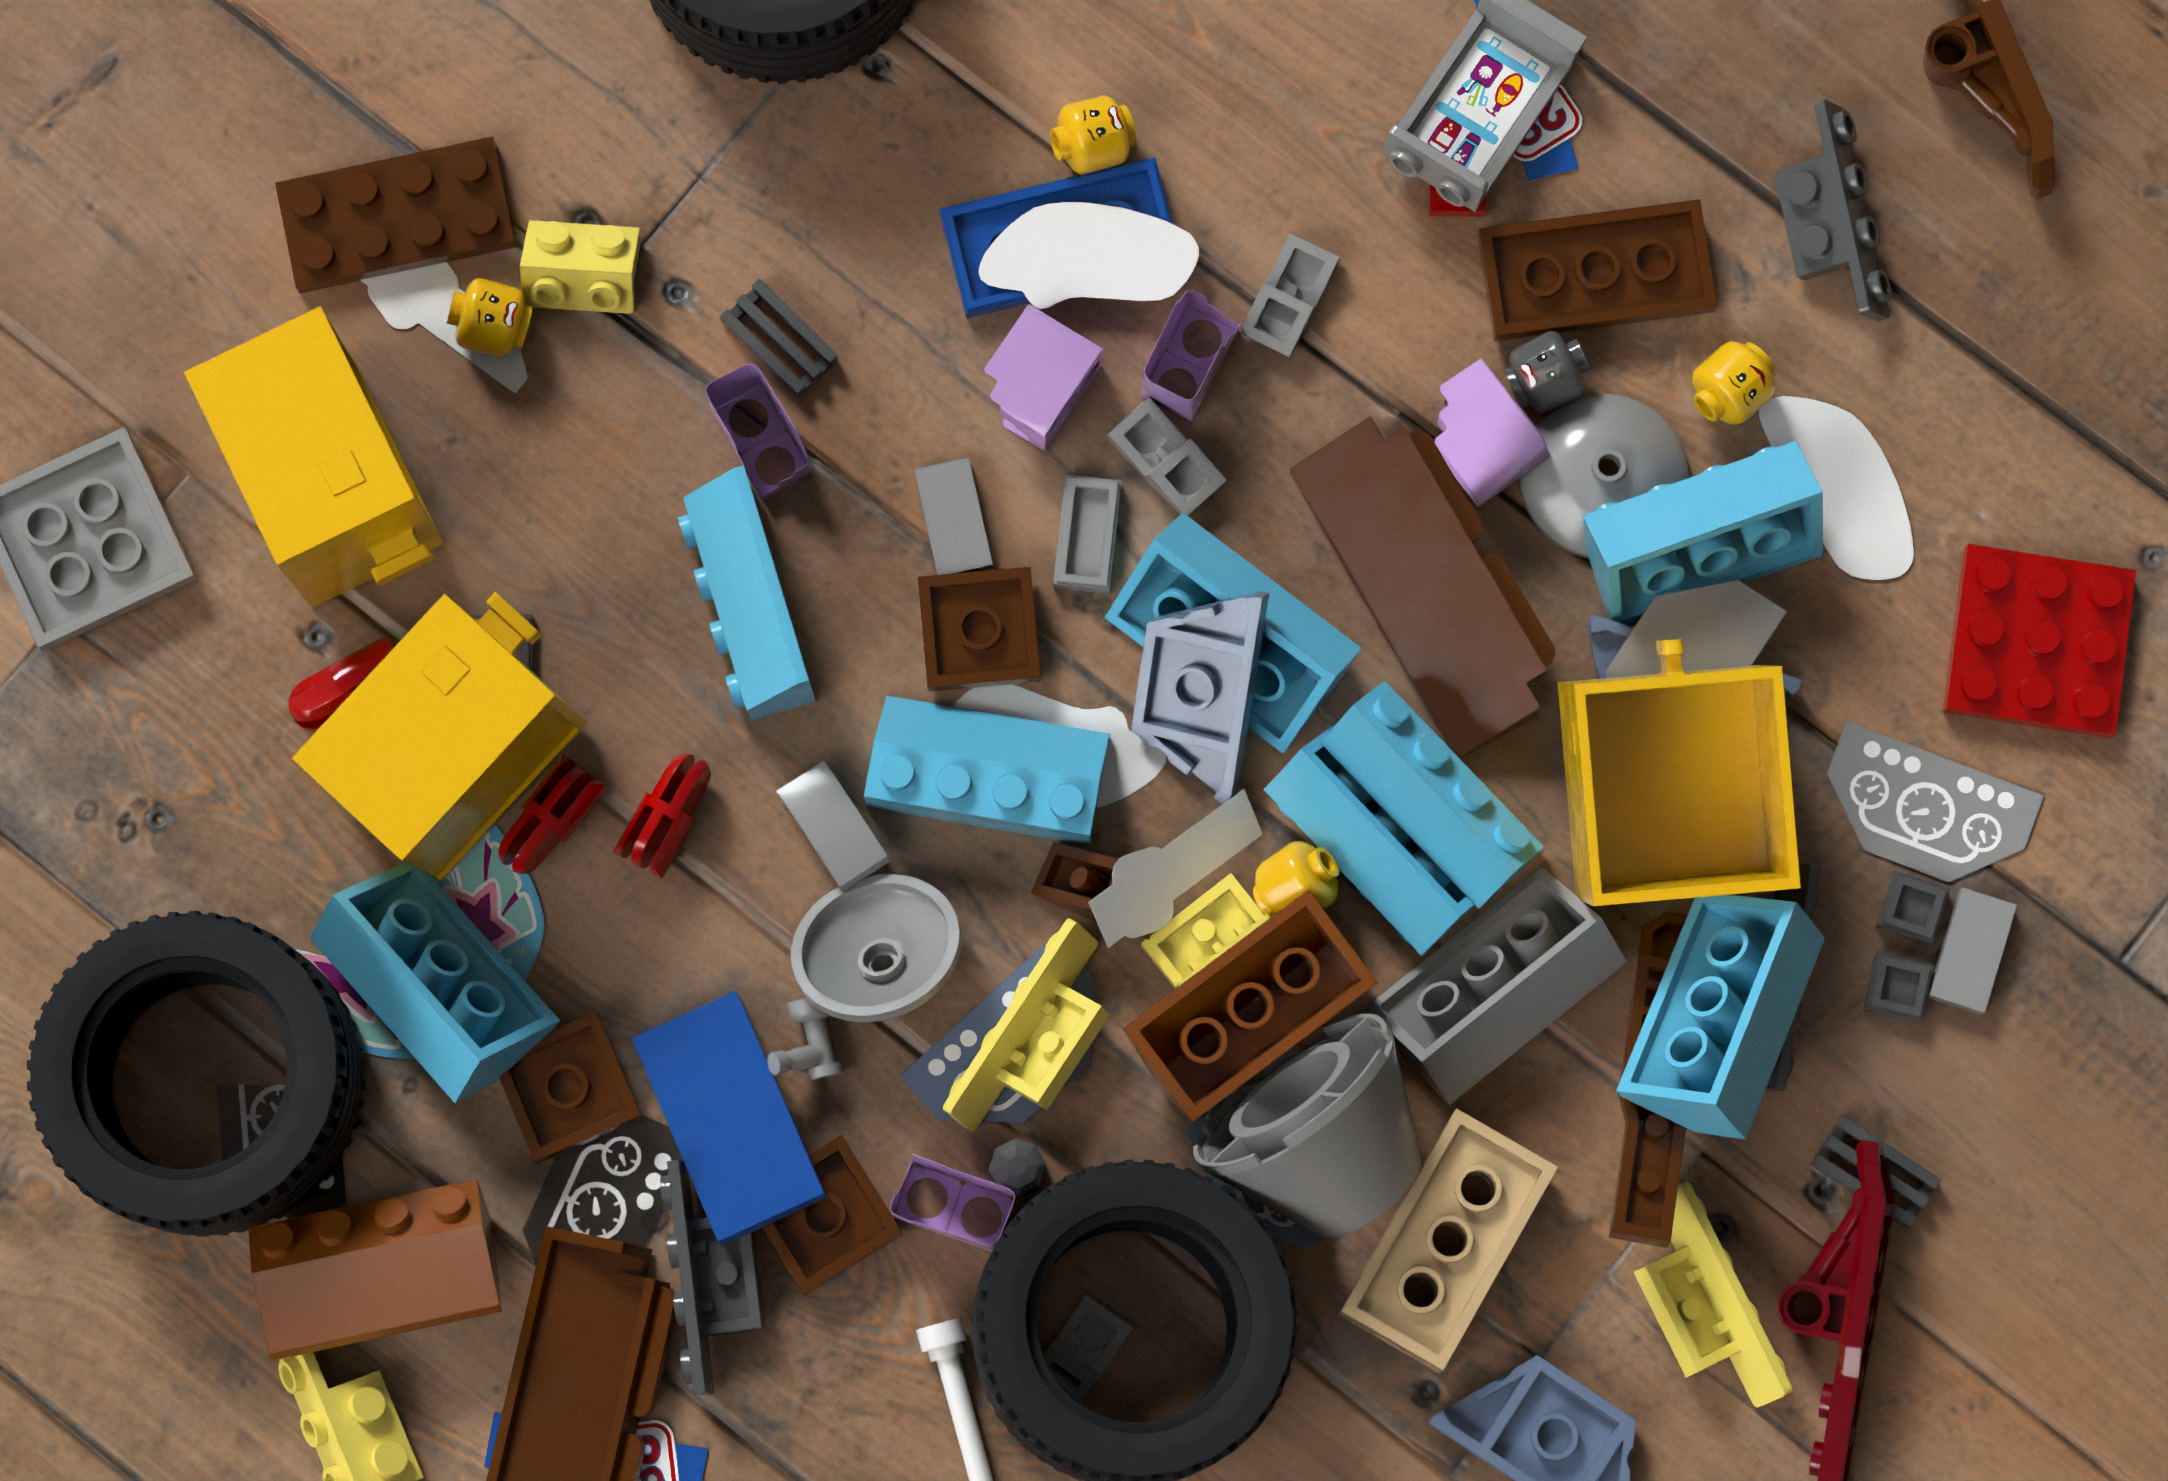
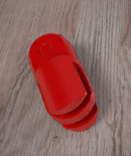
(323, 692)
(549, 815)
(665, 815)

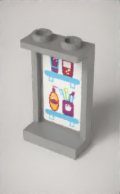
(1483, 99)

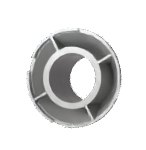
(1320, 1131)

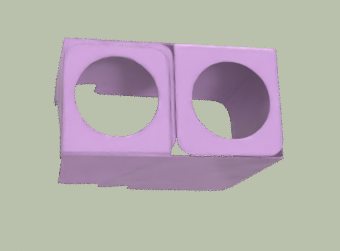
(1190, 308)
(1041, 375)
(750, 383)
(1486, 434)
(957, 1199)

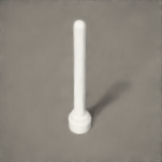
(944, 1347)

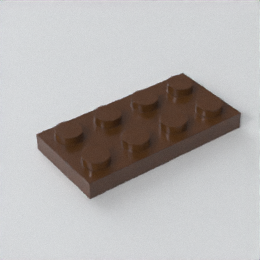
(396, 214)
(1597, 270)

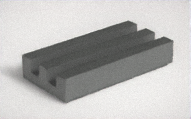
(747, 305)
(1833, 1144)

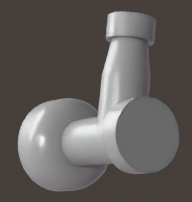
(817, 1055)

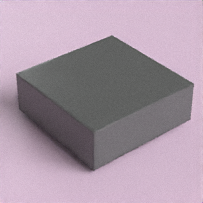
(1912, 907)
(1898, 987)

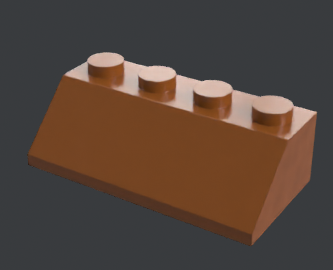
(1248, 1006)
(375, 1269)

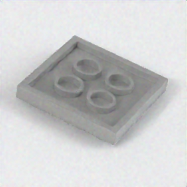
(87, 540)

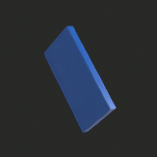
(977, 223)
(728, 1118)

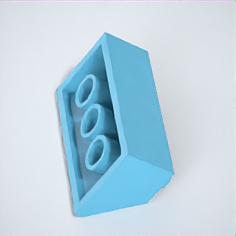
(1706, 530)
(747, 596)
(1299, 650)
(986, 770)
(1432, 794)
(1369, 846)
(432, 978)
(1722, 1013)

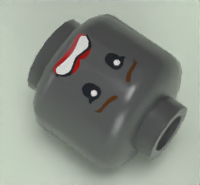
(1547, 372)

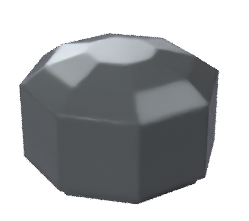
(1018, 1167)

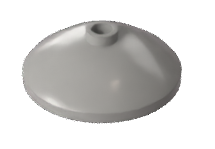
(1581, 437)
(873, 927)

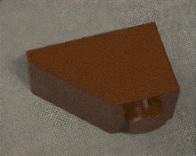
(1074, 878)

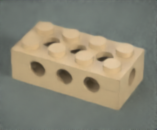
(1487, 1235)

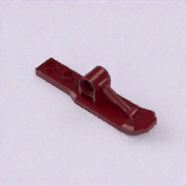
(1849, 1285)

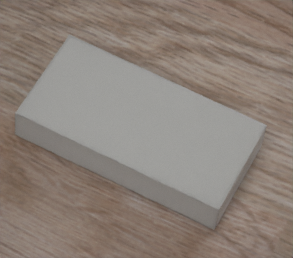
(953, 517)
(1087, 534)
(1971, 951)

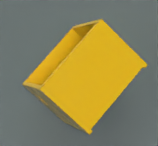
(315, 459)
(442, 735)
(1679, 783)

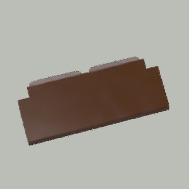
(1440, 604)
(584, 1363)

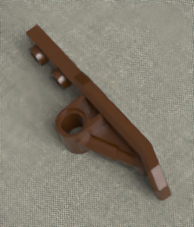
(1997, 83)
(1650, 1142)

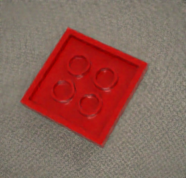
(2039, 641)

